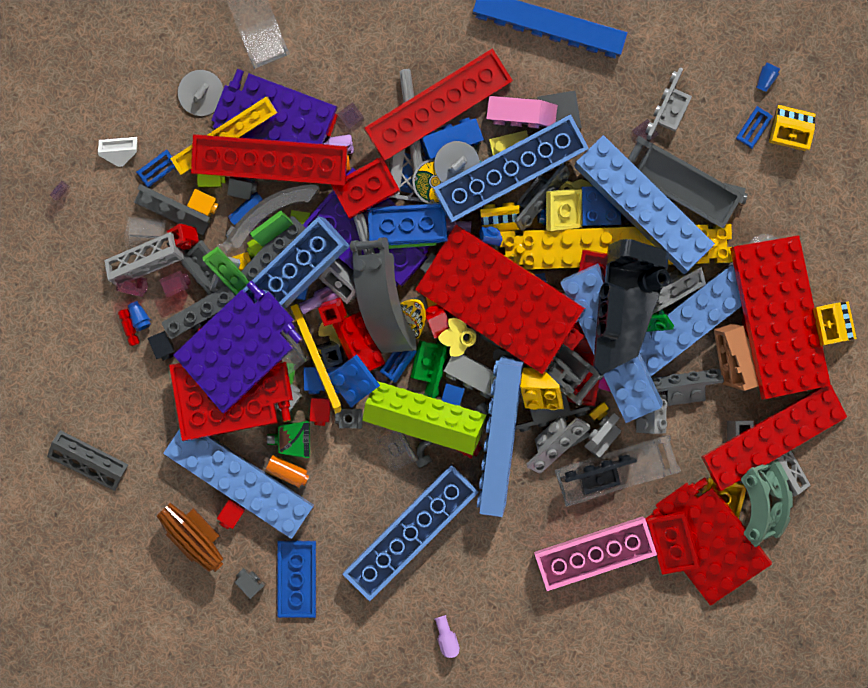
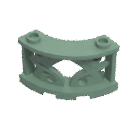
(759, 483)

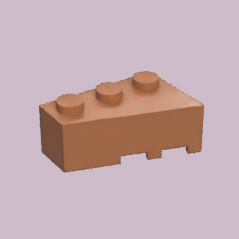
(735, 357)

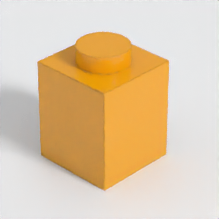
(203, 203)

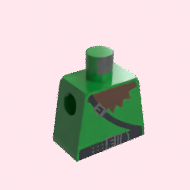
(292, 439)

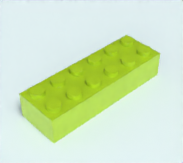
(424, 417)

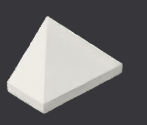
(118, 150)

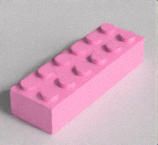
(595, 553)

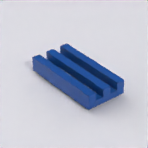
(763, 113)
(151, 163)
(236, 216)
(400, 364)

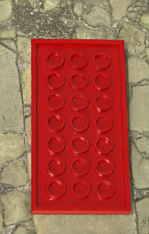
(500, 299)
(780, 316)

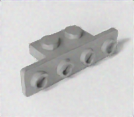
(672, 109)
(555, 442)

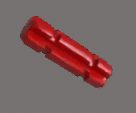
(128, 327)

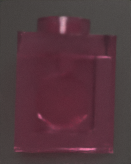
(138, 288)

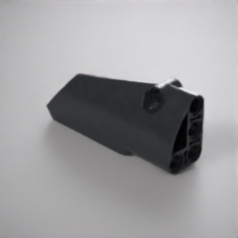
(627, 301)

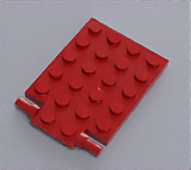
(202, 418)
(719, 538)

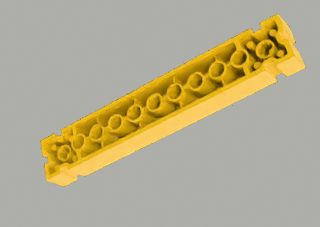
(564, 247)

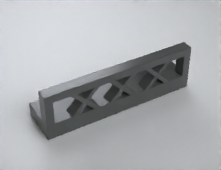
(172, 209)
(88, 458)

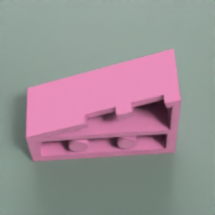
(521, 111)

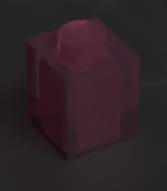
(175, 283)

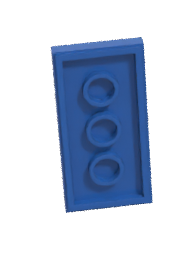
(408, 224)
(296, 579)

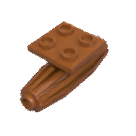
(192, 536)

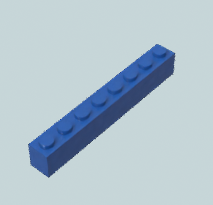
(552, 24)

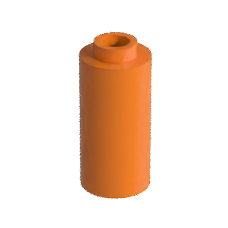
(287, 471)

